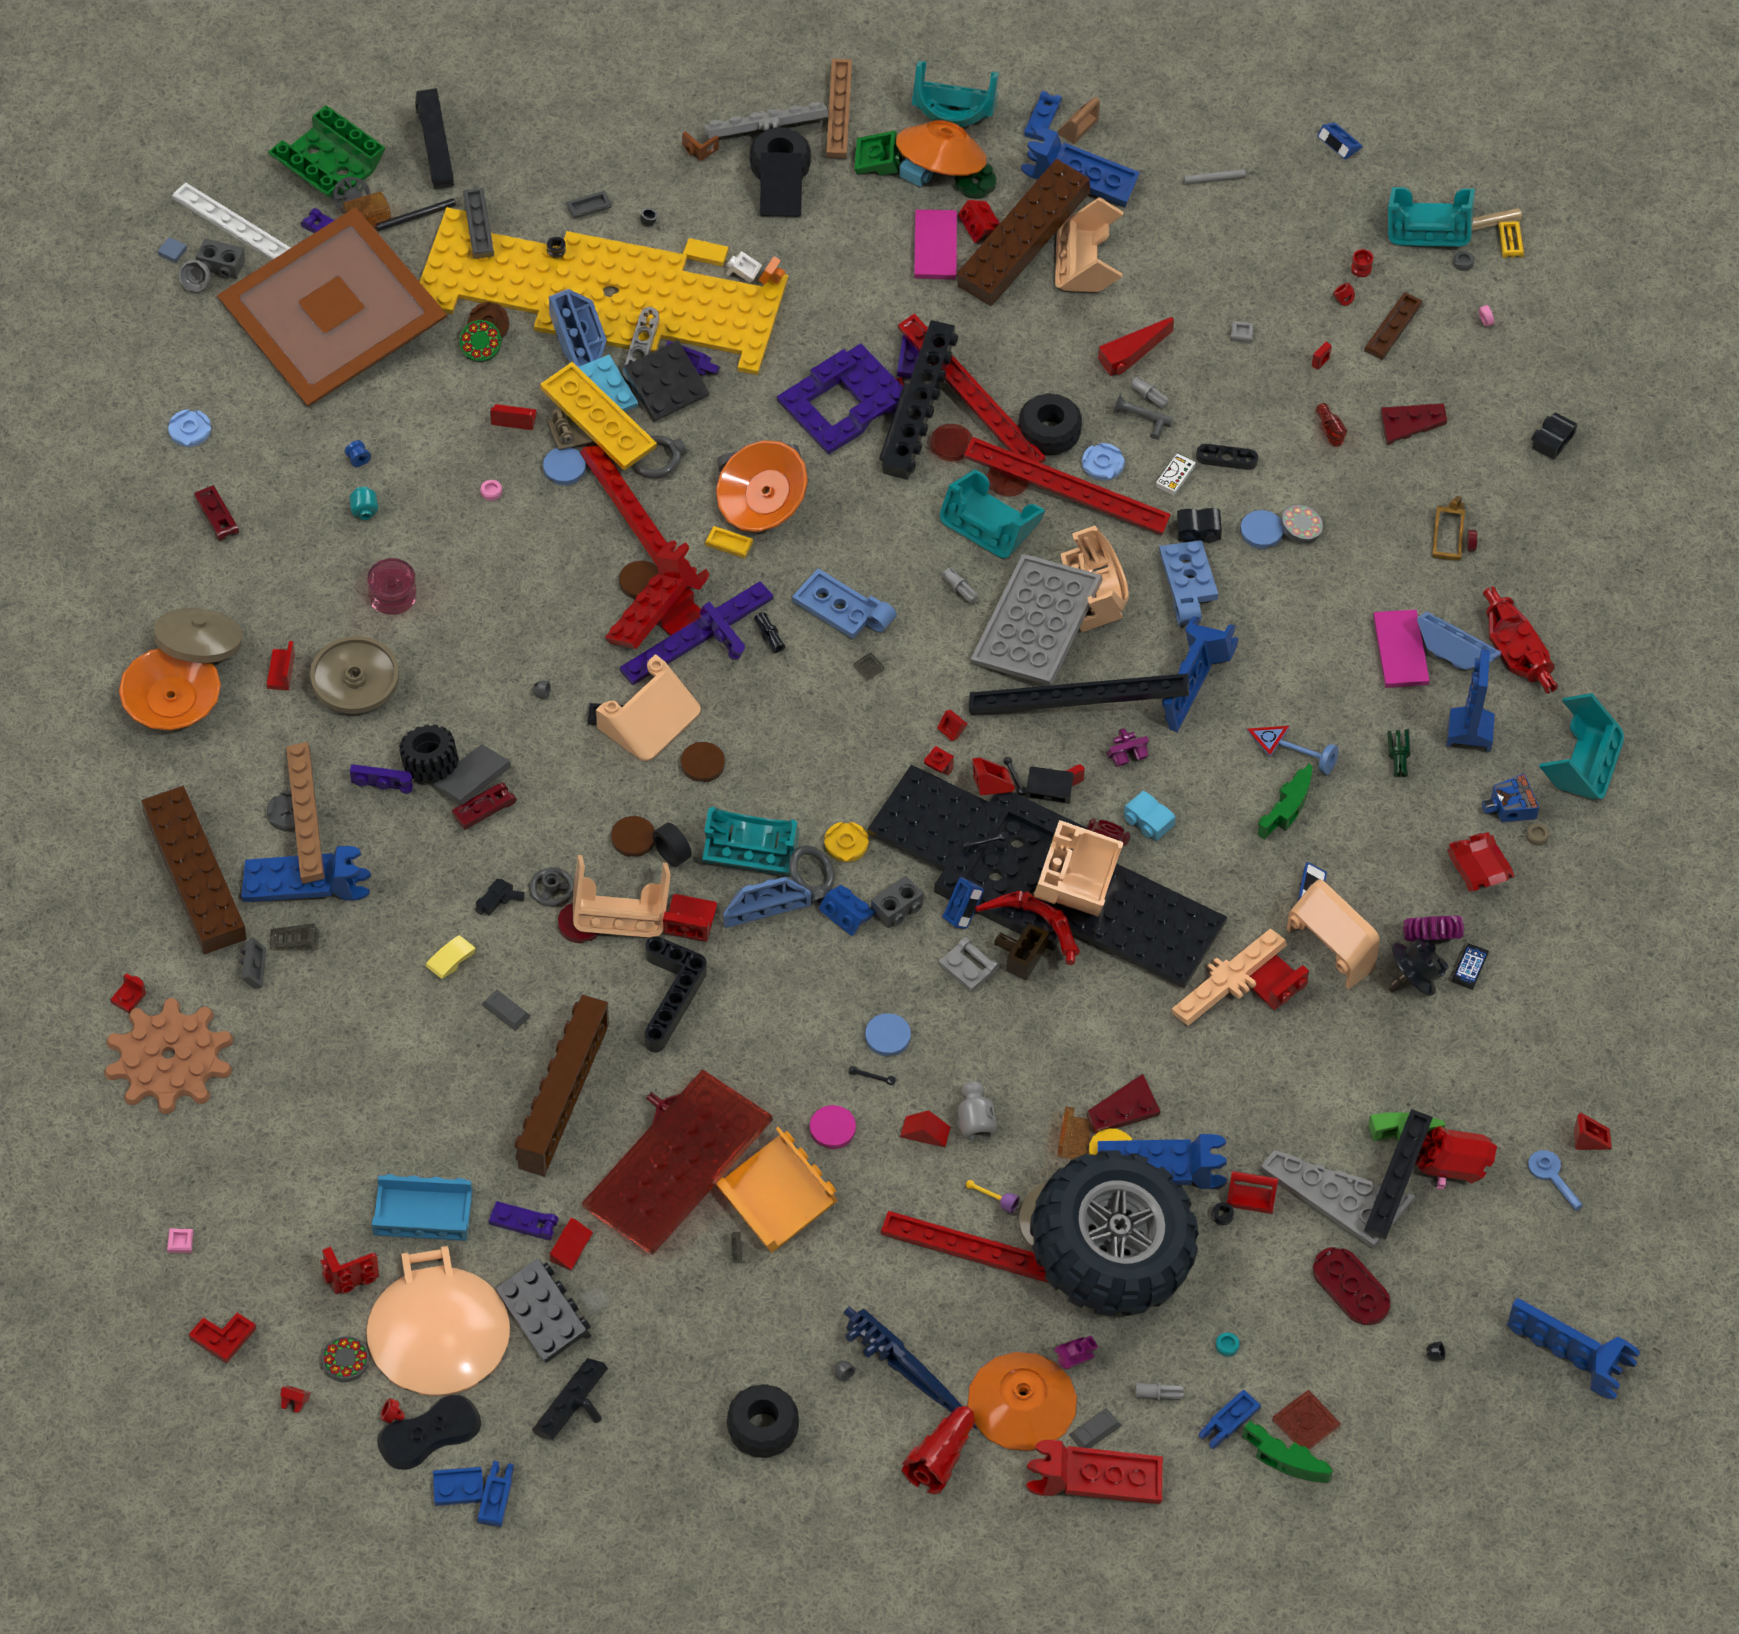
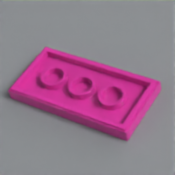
(935, 244)
(1401, 648)

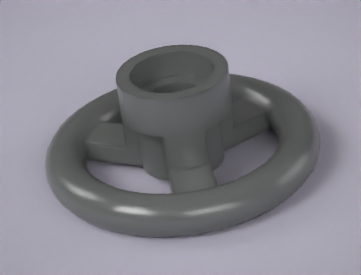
(552, 876)

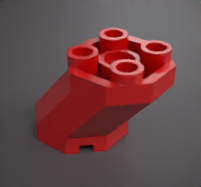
(1480, 861)
(1456, 1154)

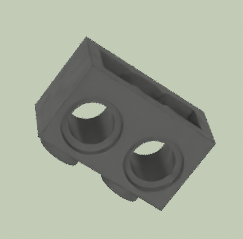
(221, 258)
(894, 899)

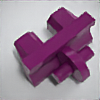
(1119, 751)
(1076, 1352)

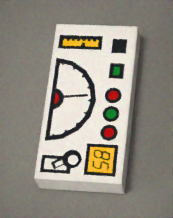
(1175, 474)

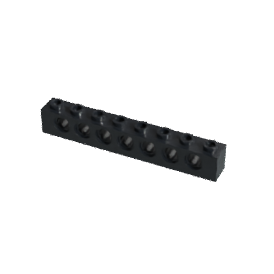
(937, 334)

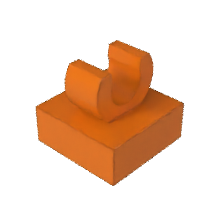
(772, 272)

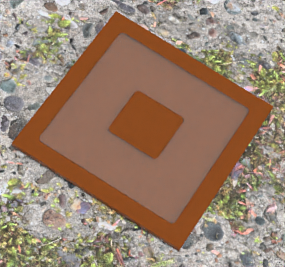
(332, 306)

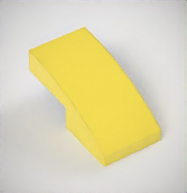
(449, 956)

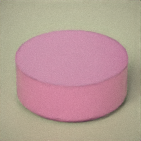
(1486, 315)
(491, 490)

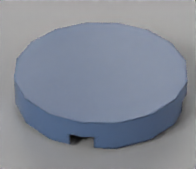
(564, 466)
(1261, 529)
(888, 1034)

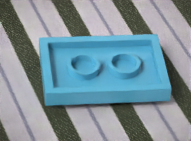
(610, 381)

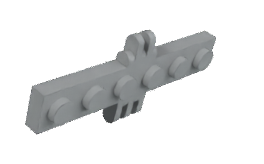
(764, 121)

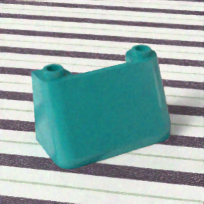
(1430, 222)
(986, 519)

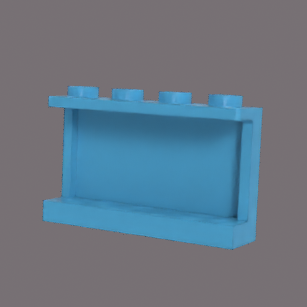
(422, 1207)

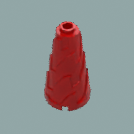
(938, 1453)

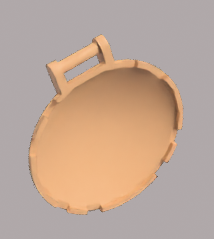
(437, 1328)

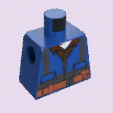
(1512, 800)

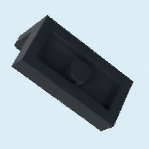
(1049, 785)

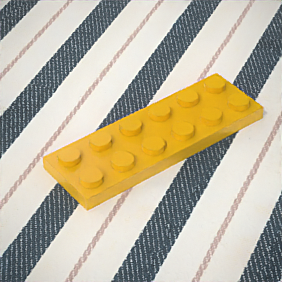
(598, 416)

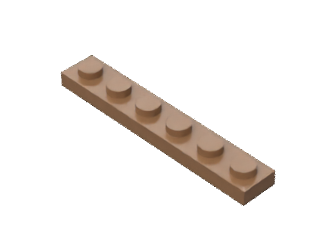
(839, 108)

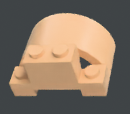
(1080, 875)

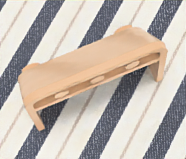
(652, 715)

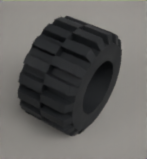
(429, 753)

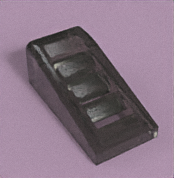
(295, 945)

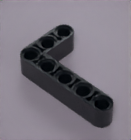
(430, 113)
(677, 993)

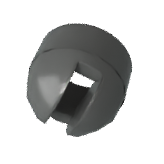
(542, 689)
(844, 1367)

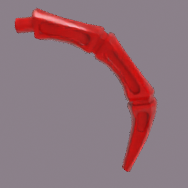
(1053, 917)

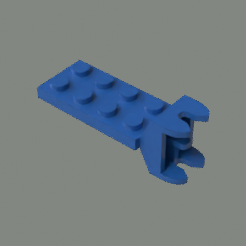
(1106, 177)
(1205, 648)
(1471, 722)
(280, 878)
(1179, 1157)
(1574, 1346)

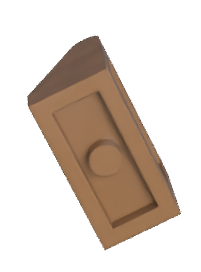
(1081, 121)

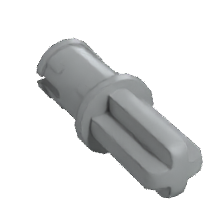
(1149, 392)
(959, 585)
(1159, 1391)

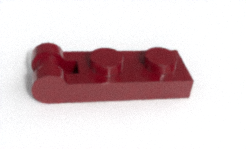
(216, 512)
(483, 805)

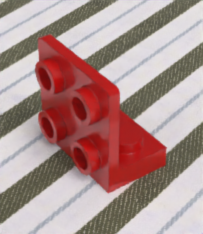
(689, 917)

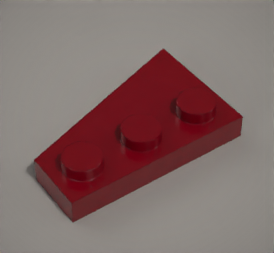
(1408, 420)
(1124, 1107)

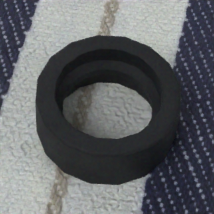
(671, 844)

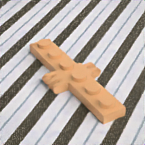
(1229, 977)

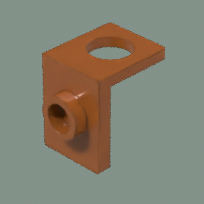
(699, 151)

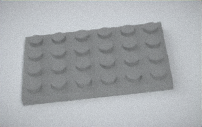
(1036, 619)

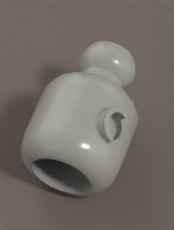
(976, 1112)

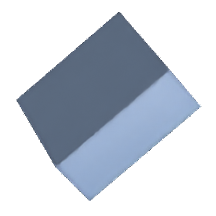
(172, 250)

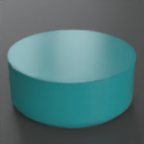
(1227, 1344)

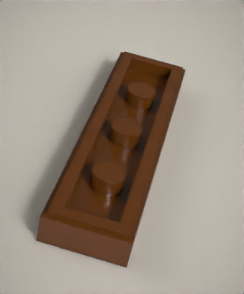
(1393, 326)

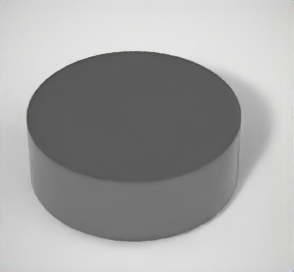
(1463, 261)

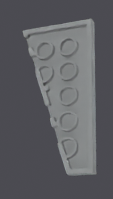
(1335, 1194)

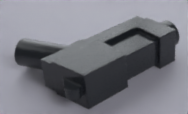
(497, 893)

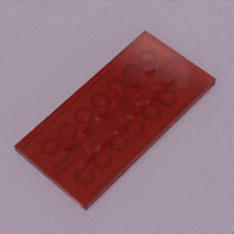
(677, 1161)

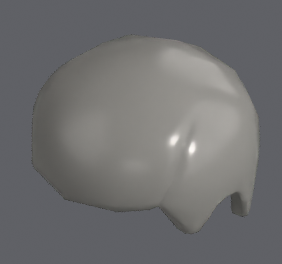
(194, 275)

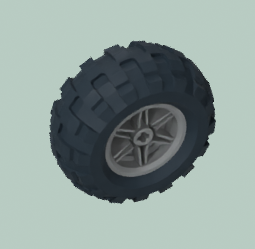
(1092, 1264)

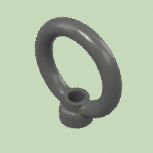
(676, 448)
(819, 891)

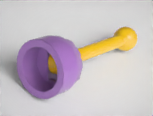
(1008, 1201)

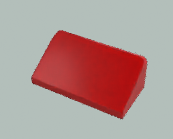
(570, 1244)

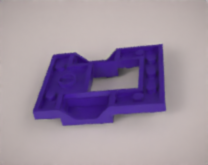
(862, 377)

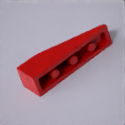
(1126, 351)

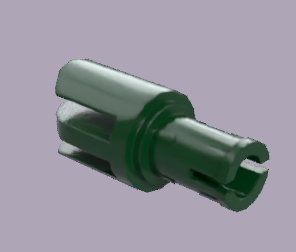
(1399, 753)

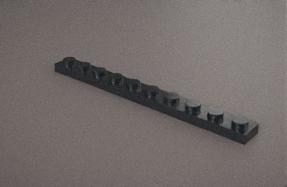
(1079, 694)

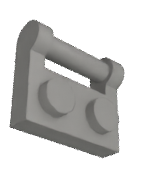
(963, 969)

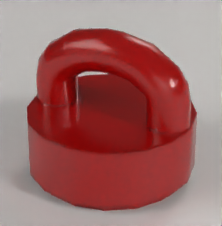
(1344, 291)
(391, 1411)

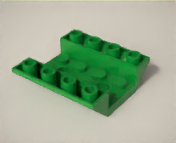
(339, 148)

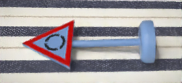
(1271, 737)

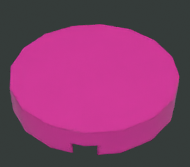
(832, 1127)

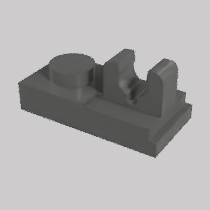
(253, 963)

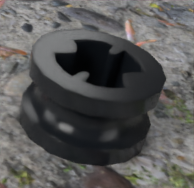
(556, 241)
(1219, 1219)

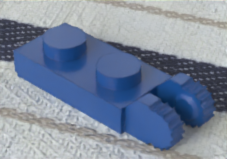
(1230, 1418)
(495, 1496)

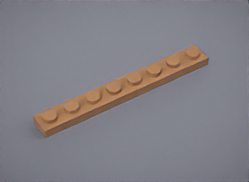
(305, 812)

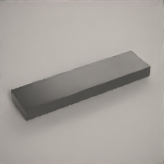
(478, 223)

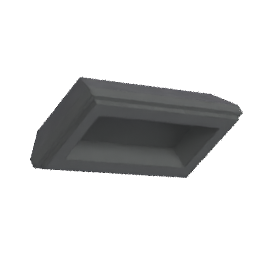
(589, 204)
(506, 1010)
(1095, 1429)

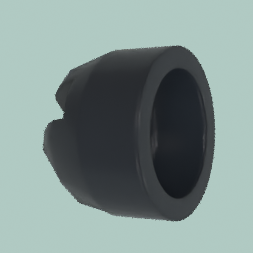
(651, 217)
(1436, 1351)

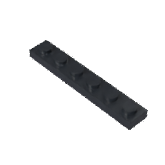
(1398, 1174)

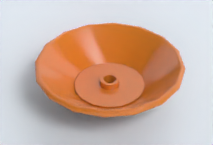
(941, 148)
(750, 475)
(155, 677)
(1021, 1420)

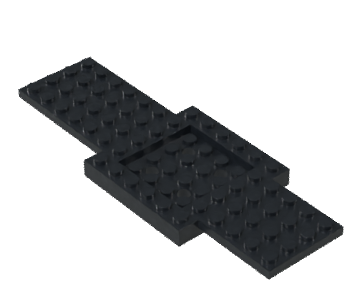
(1138, 916)

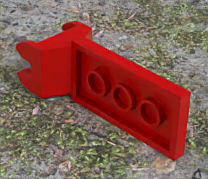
(658, 596)
(1096, 1473)

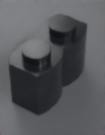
(1553, 435)
(1199, 525)

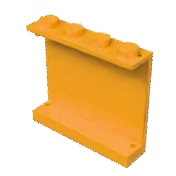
(778, 1191)

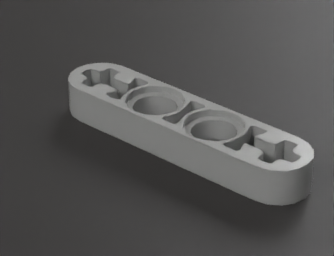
(643, 346)

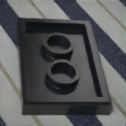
(781, 184)

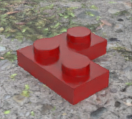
(226, 1341)

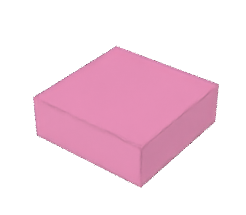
(180, 1241)

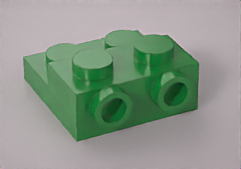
(878, 154)

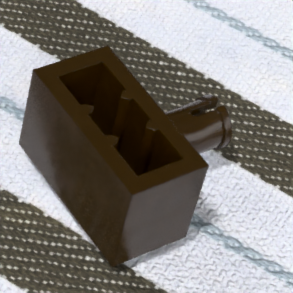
(1025, 951)

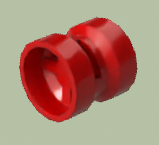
(1362, 263)

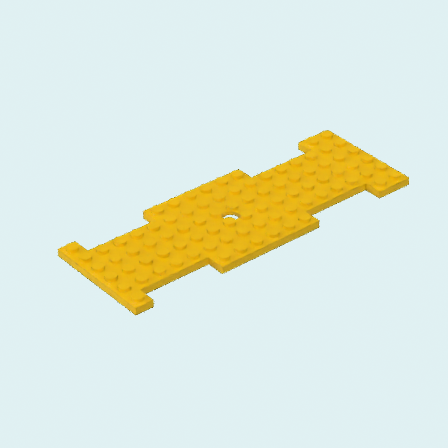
(523, 276)

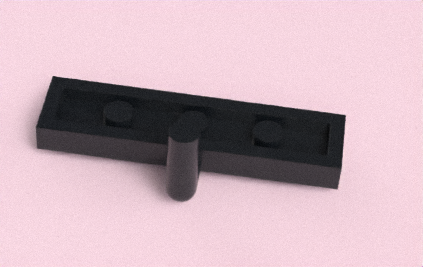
(570, 1399)

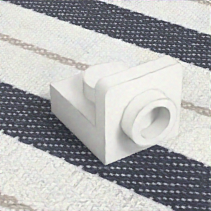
(743, 266)

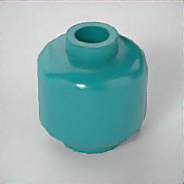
(363, 503)

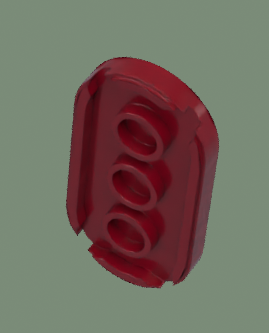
(1351, 1286)

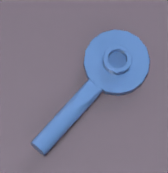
(1546, 1166)

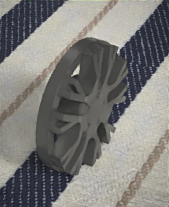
(350, 193)

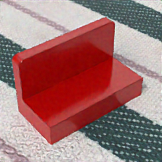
(513, 416)
(680, 614)
(281, 668)

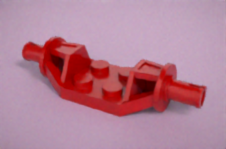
(1518, 641)

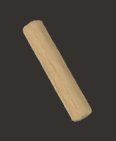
(1493, 219)

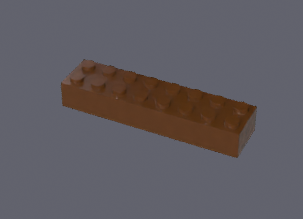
(1023, 232)
(194, 870)
(562, 1085)

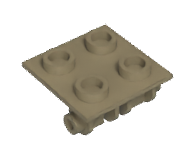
(566, 431)

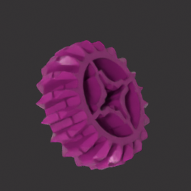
(1433, 928)

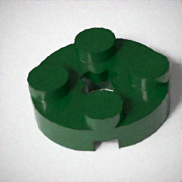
(979, 189)

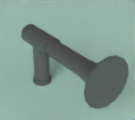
(1159, 418)

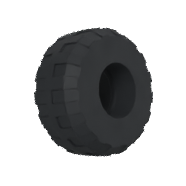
(779, 141)
(1055, 409)
(763, 1440)

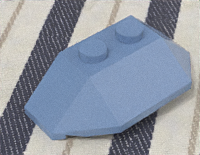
(577, 327)
(1452, 643)
(765, 900)

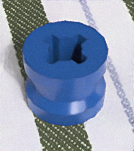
(357, 453)

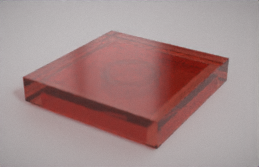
(1306, 1420)

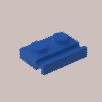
(458, 1486)

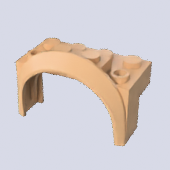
(1112, 596)

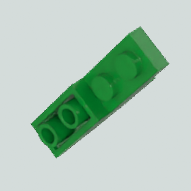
(1289, 805)
(1295, 1461)

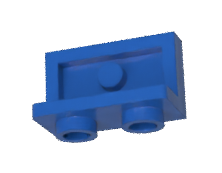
(845, 909)

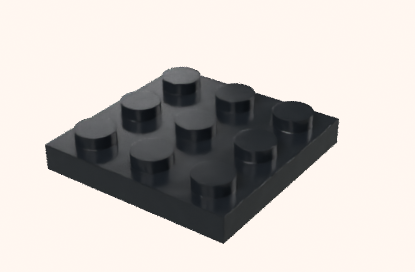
(666, 381)

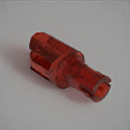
(1331, 425)

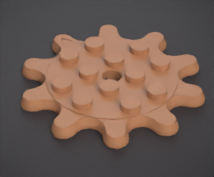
(172, 1077)

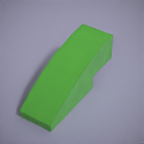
(1392, 1124)

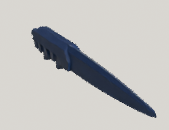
(899, 1358)

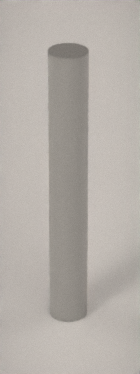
(1214, 176)

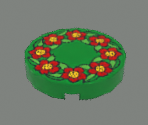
(480, 341)

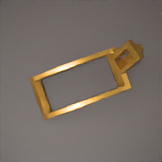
(1454, 506)

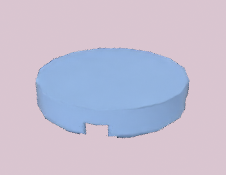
(189, 428)
(1096, 461)

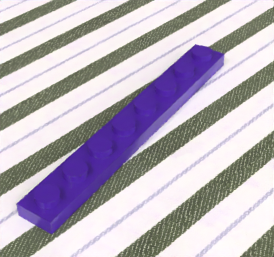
(697, 632)

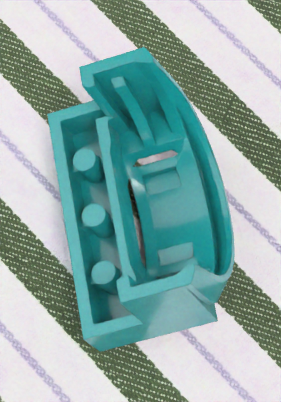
(947, 95)
(751, 842)

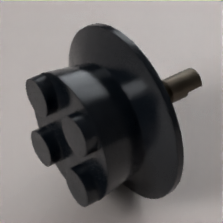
(1418, 965)

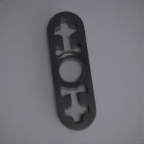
(1233, 451)

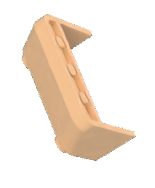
(1077, 249)
(619, 915)
(1339, 928)

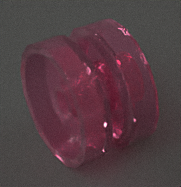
(392, 586)

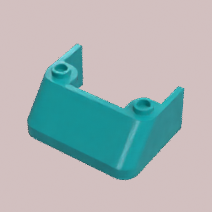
(1595, 751)

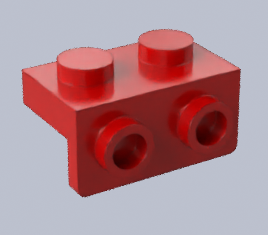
(978, 219)

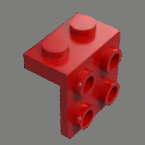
(1278, 981)
(349, 1275)

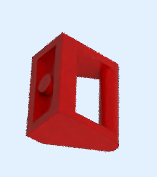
(988, 777)
(1252, 1197)

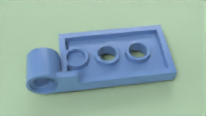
(1188, 591)
(852, 618)

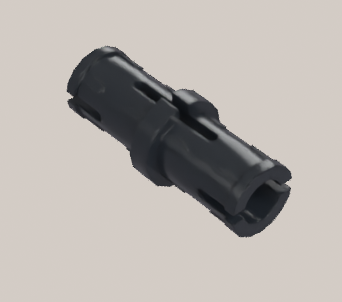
(769, 632)

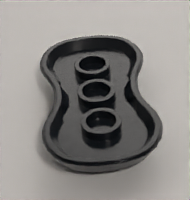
(447, 1422)

